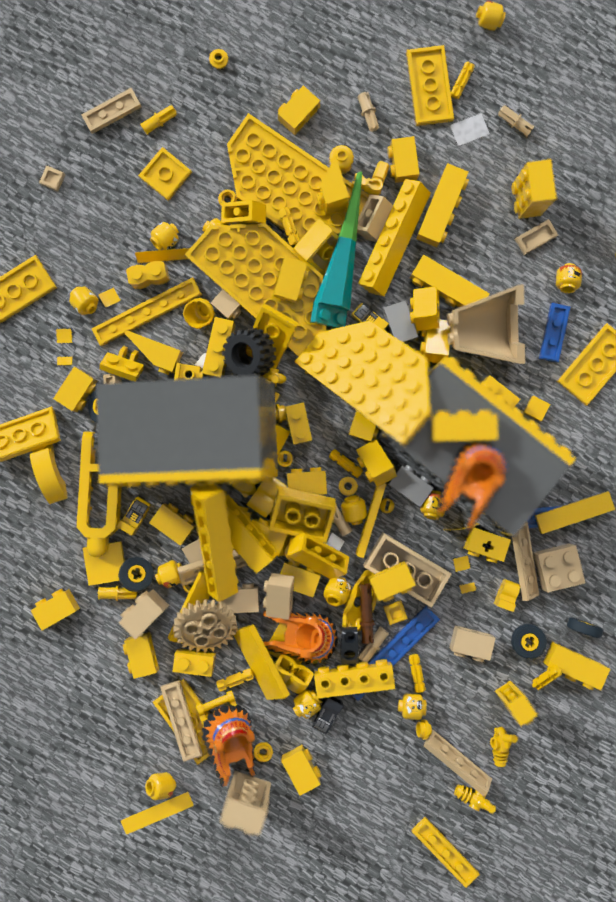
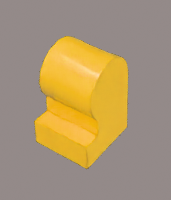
(507, 595)

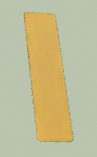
(161, 255)
(157, 813)

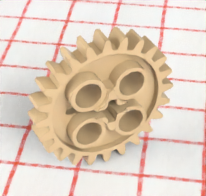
(205, 626)

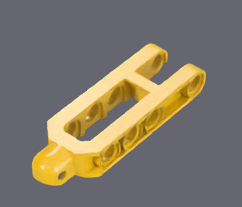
(96, 537)

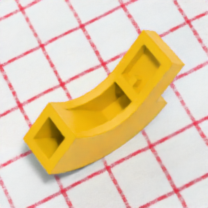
(48, 475)

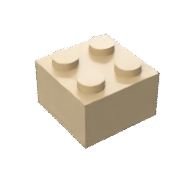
(559, 567)
(141, 616)

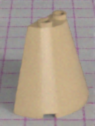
(489, 326)

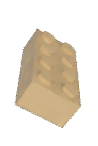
(427, 576)
(246, 803)

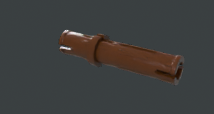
(366, 613)

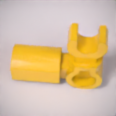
(374, 185)

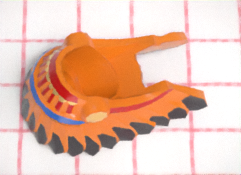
(476, 472)
(306, 637)
(229, 740)

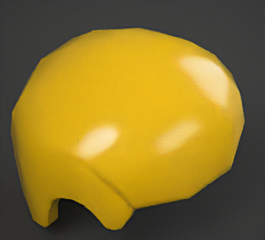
(198, 313)

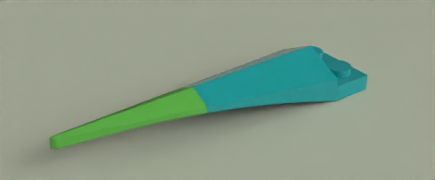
(336, 288)

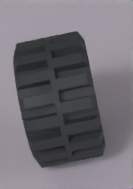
(236, 352)

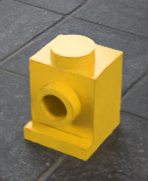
(182, 369)

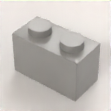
(399, 321)
(410, 485)

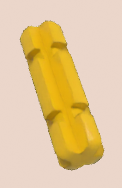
(462, 80)
(289, 226)
(345, 463)
(417, 673)
(547, 677)
(235, 679)

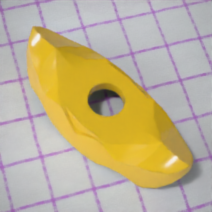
(352, 613)

